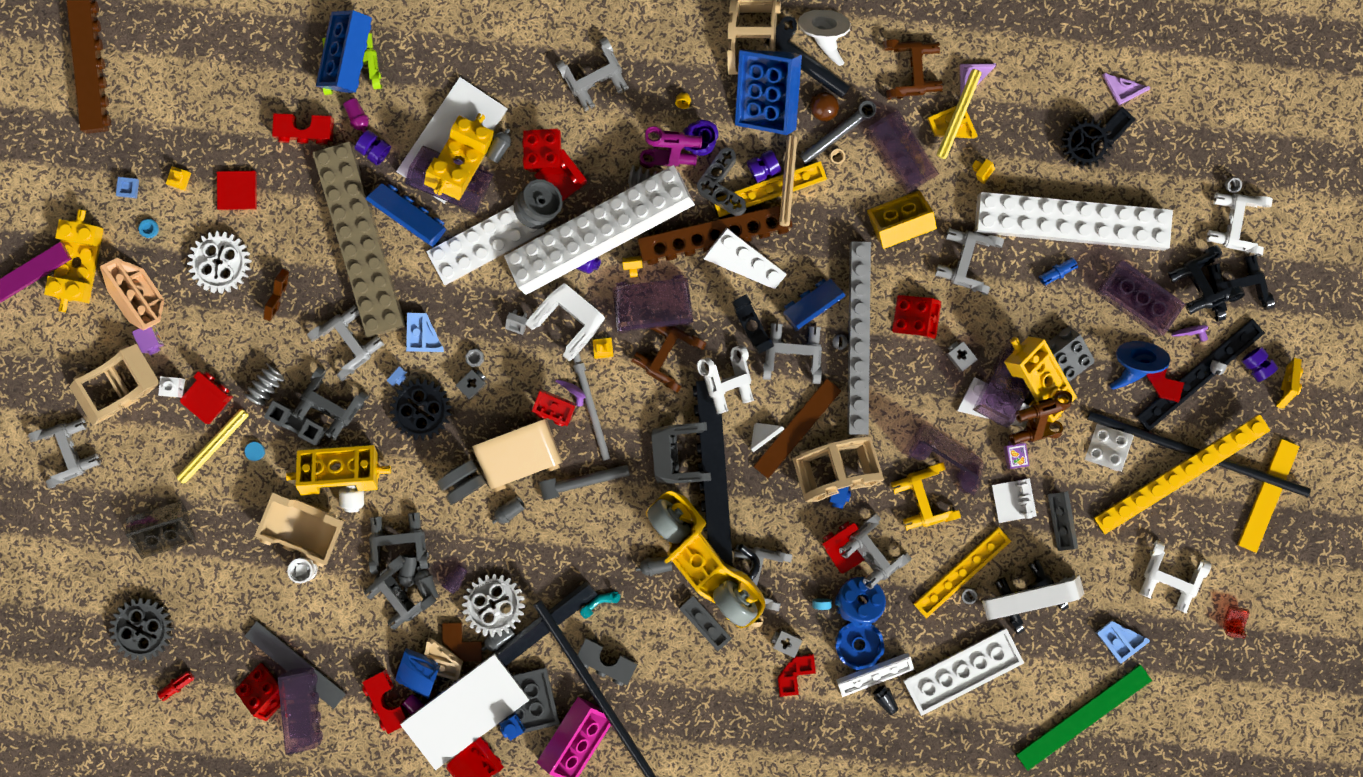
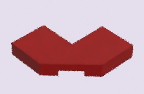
(1165, 387)
(788, 677)

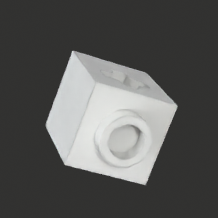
(171, 387)

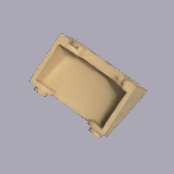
(517, 454)

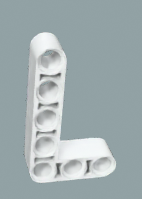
(1032, 599)

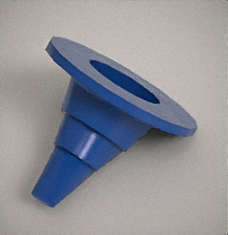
(1139, 360)

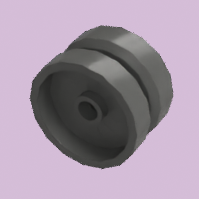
(537, 204)
(461, 482)

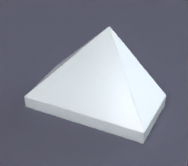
(763, 433)

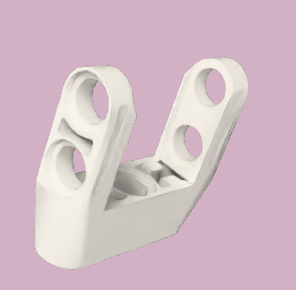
(577, 308)

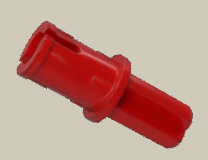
(175, 685)

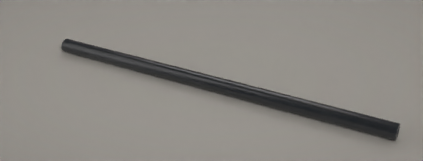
(1189, 450)
(593, 689)

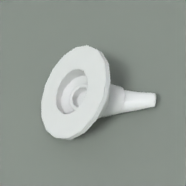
(826, 28)

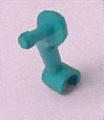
(613, 597)

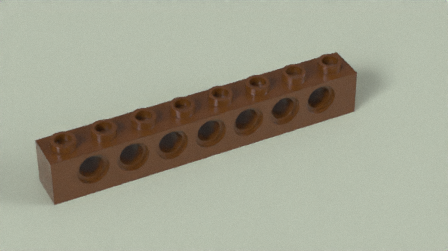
(704, 230)

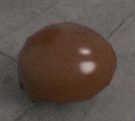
(824, 106)

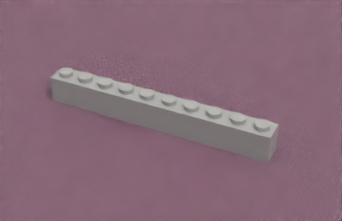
(859, 338)

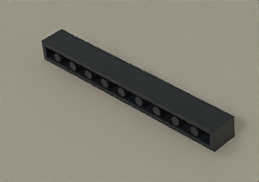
(713, 461)

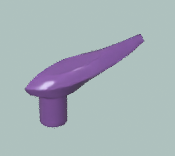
(1199, 329)
(573, 389)

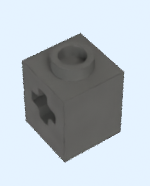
(471, 391)

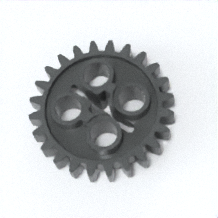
(133, 645)

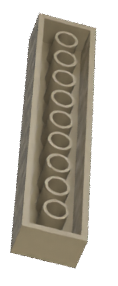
(359, 239)

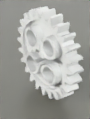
(202, 259)
(501, 620)

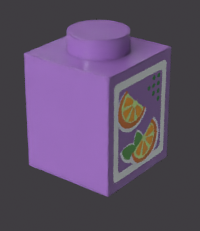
(148, 340)
(1016, 455)

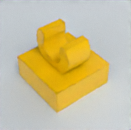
(984, 170)
(178, 178)
(632, 264)
(603, 348)

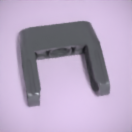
(666, 454)

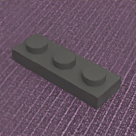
(1063, 521)
(705, 623)

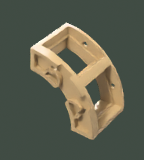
(735, 32)
(140, 371)
(867, 457)

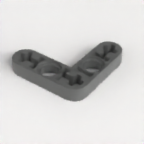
(715, 181)

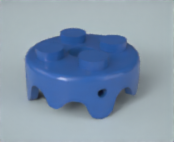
(859, 613)
(862, 658)

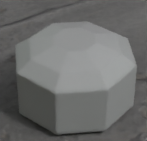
(474, 357)

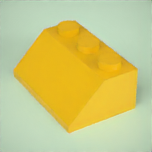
(902, 219)

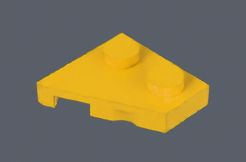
(940, 123)
(1291, 382)

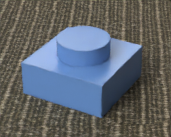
(127, 187)
(397, 377)

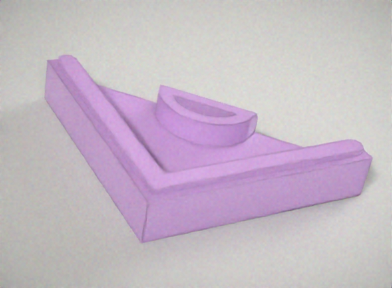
(965, 70)
(1123, 89)

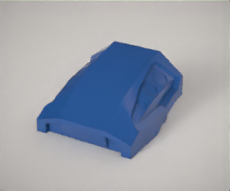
(417, 672)

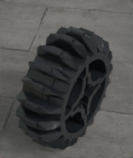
(1090, 151)

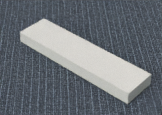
(875, 674)

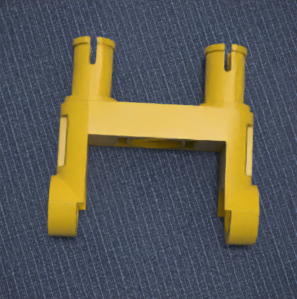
(924, 516)

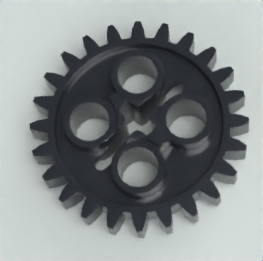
(410, 423)

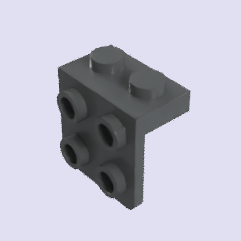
(1070, 352)

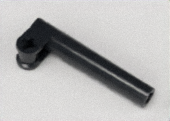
(808, 64)

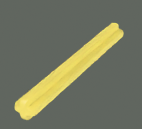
(959, 113)
(212, 446)

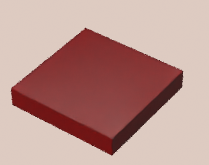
(236, 190)

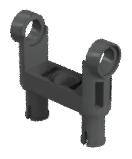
(311, 399)
(379, 539)
(389, 587)

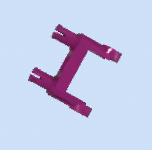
(675, 142)

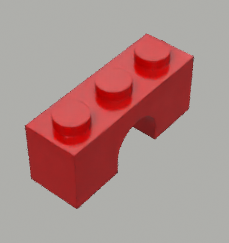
(320, 129)
(389, 716)

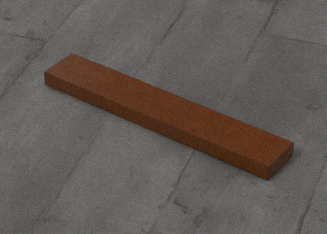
(797, 428)

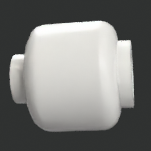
(351, 499)

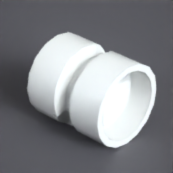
(302, 570)

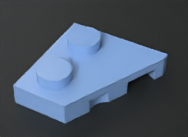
(421, 334)
(1121, 641)

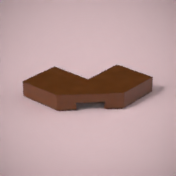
(273, 303)
(454, 641)

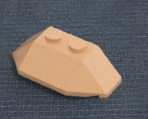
(133, 293)

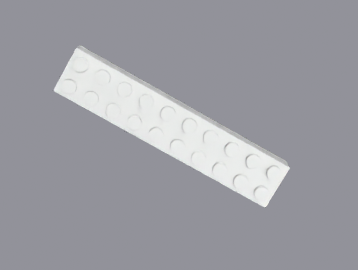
(1073, 221)
(599, 230)

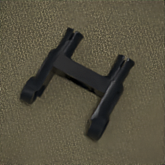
(1254, 277)
(1207, 297)
(745, 313)
(1042, 579)

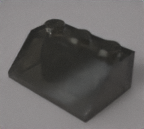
(160, 530)

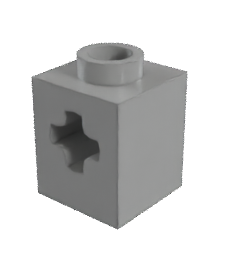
(961, 364)
(791, 649)

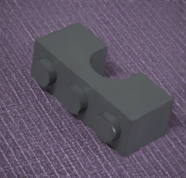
(305, 429)
(620, 671)

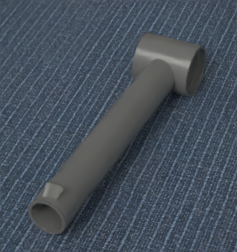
(838, 132)
(551, 488)

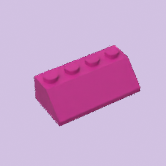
(574, 740)

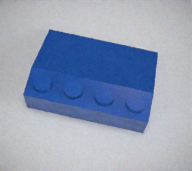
(768, 90)

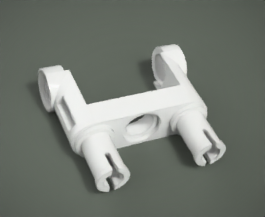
(1237, 205)
(718, 388)
(1186, 589)

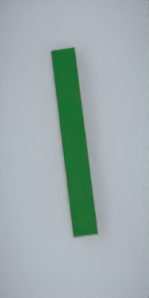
(1083, 717)

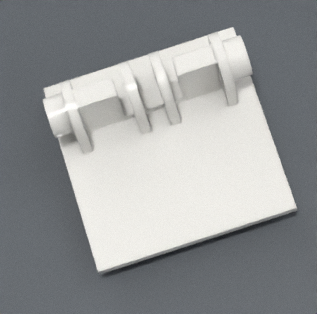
(1109, 447)
(1014, 500)

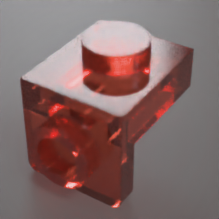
(1235, 622)

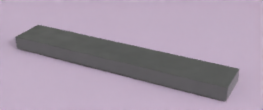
(290, 659)

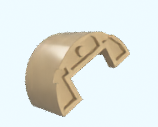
(300, 528)

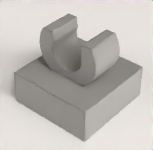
(516, 323)

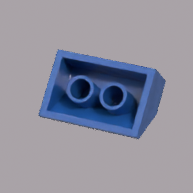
(813, 303)

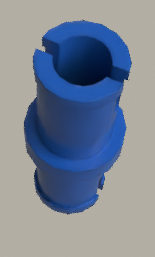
(1058, 271)

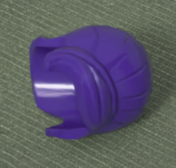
(709, 136)

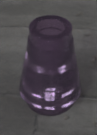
(454, 580)

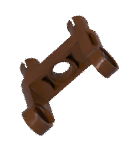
(917, 50)
(653, 366)
(1037, 416)

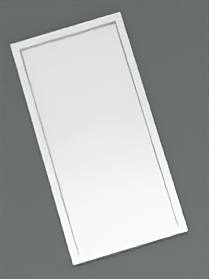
(463, 101)
(464, 711)

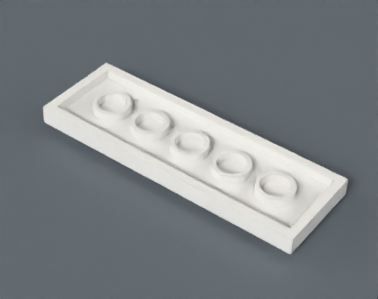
(480, 245)
(963, 671)

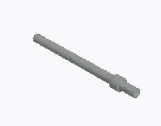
(579, 368)

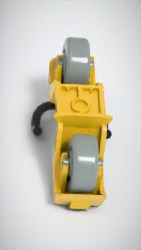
(700, 564)

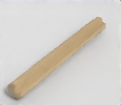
(788, 180)

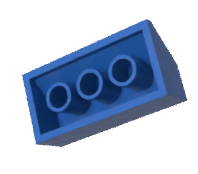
(344, 51)
(403, 212)

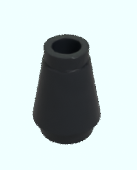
(885, 699)

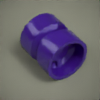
(370, 145)
(764, 166)
(1259, 364)

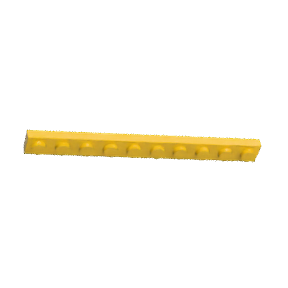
(1182, 473)

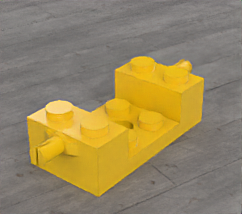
(466, 142)
(82, 242)
(1034, 363)
(357, 468)

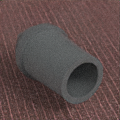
(499, 145)
(508, 511)
(654, 566)
(407, 572)
(425, 583)
(496, 642)

